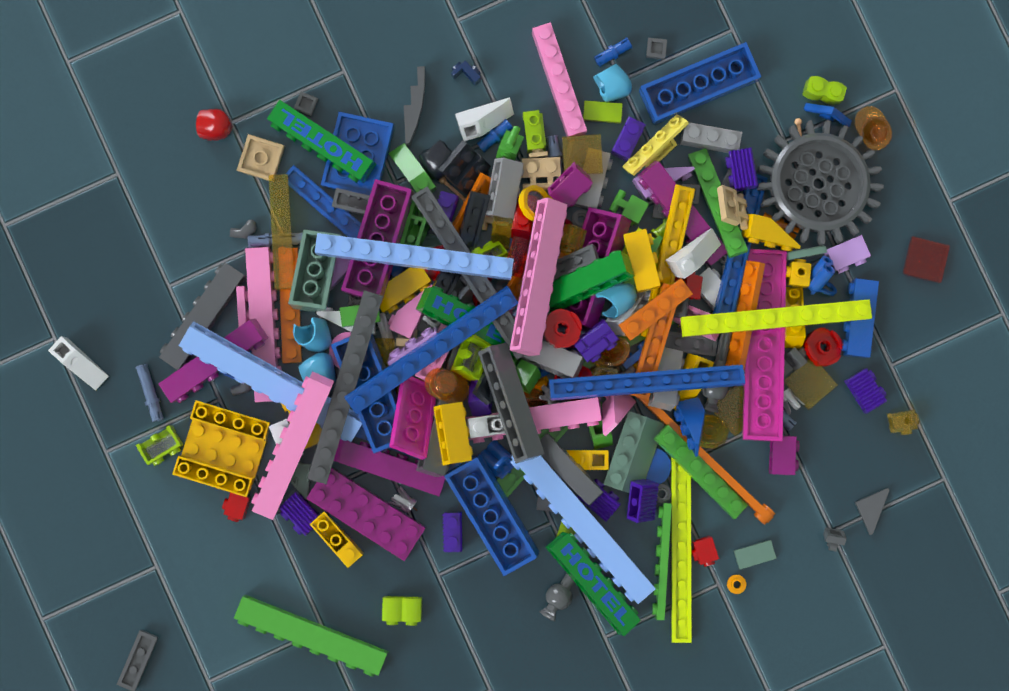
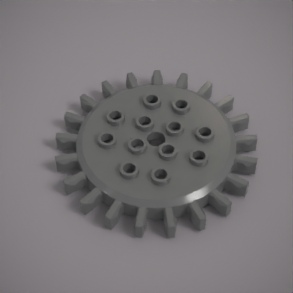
(851, 171)

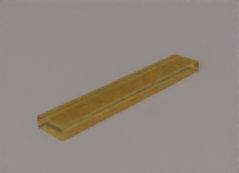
(281, 231)

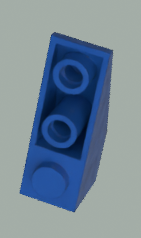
(691, 419)

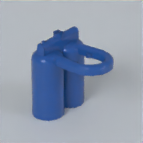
(821, 275)
(498, 459)

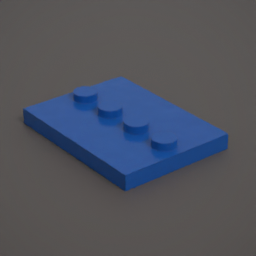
(368, 137)

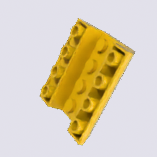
(222, 449)

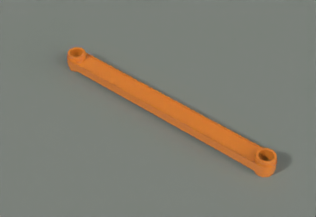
(763, 512)

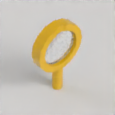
(528, 200)

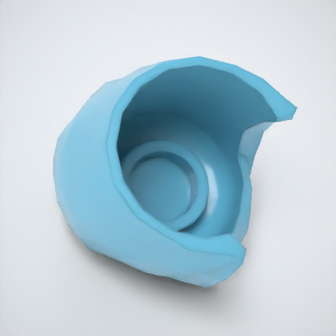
(613, 83)
(622, 297)
(313, 337)
(319, 363)

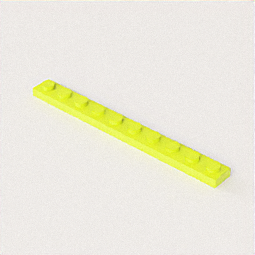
(775, 318)
(680, 555)

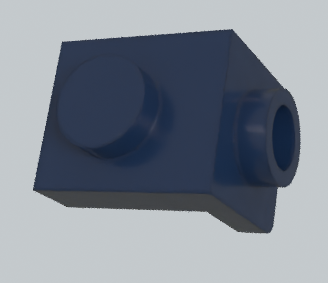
(471, 73)

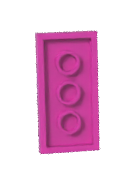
(413, 419)

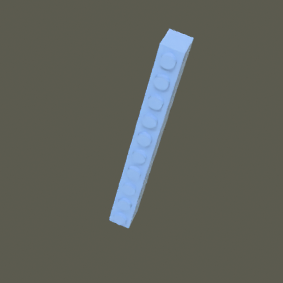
(414, 256)
(255, 372)
(586, 528)

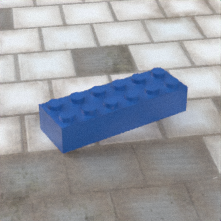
(699, 83)
(379, 416)
(492, 514)

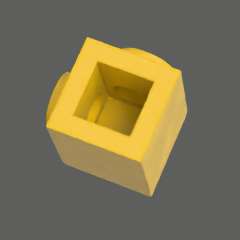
(798, 273)

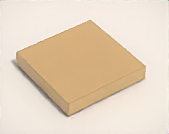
(260, 157)

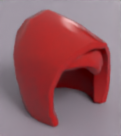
(213, 124)

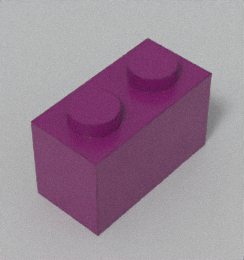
(570, 185)
(783, 456)

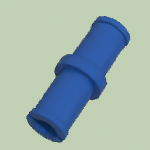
(613, 52)
(494, 135)

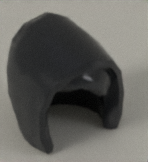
(433, 159)

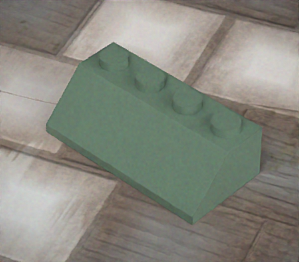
(311, 276)
(633, 451)

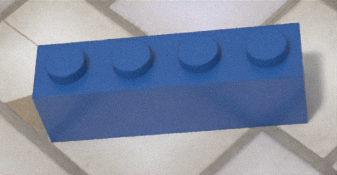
(860, 332)

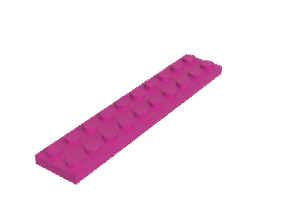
(766, 356)

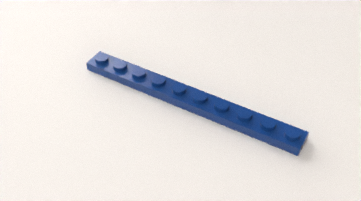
(431, 350)
(646, 382)

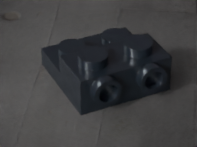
(464, 167)

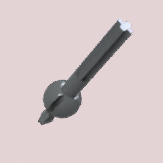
(719, 393)
(559, 596)

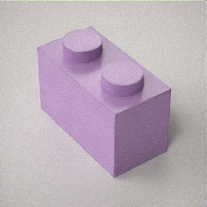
(848, 253)

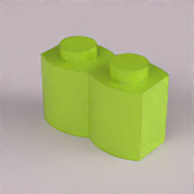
(820, 89)
(402, 609)

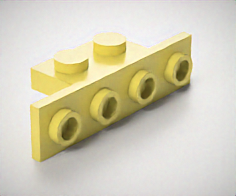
(657, 146)

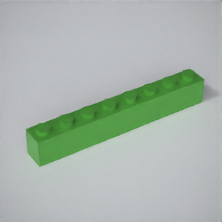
(311, 635)

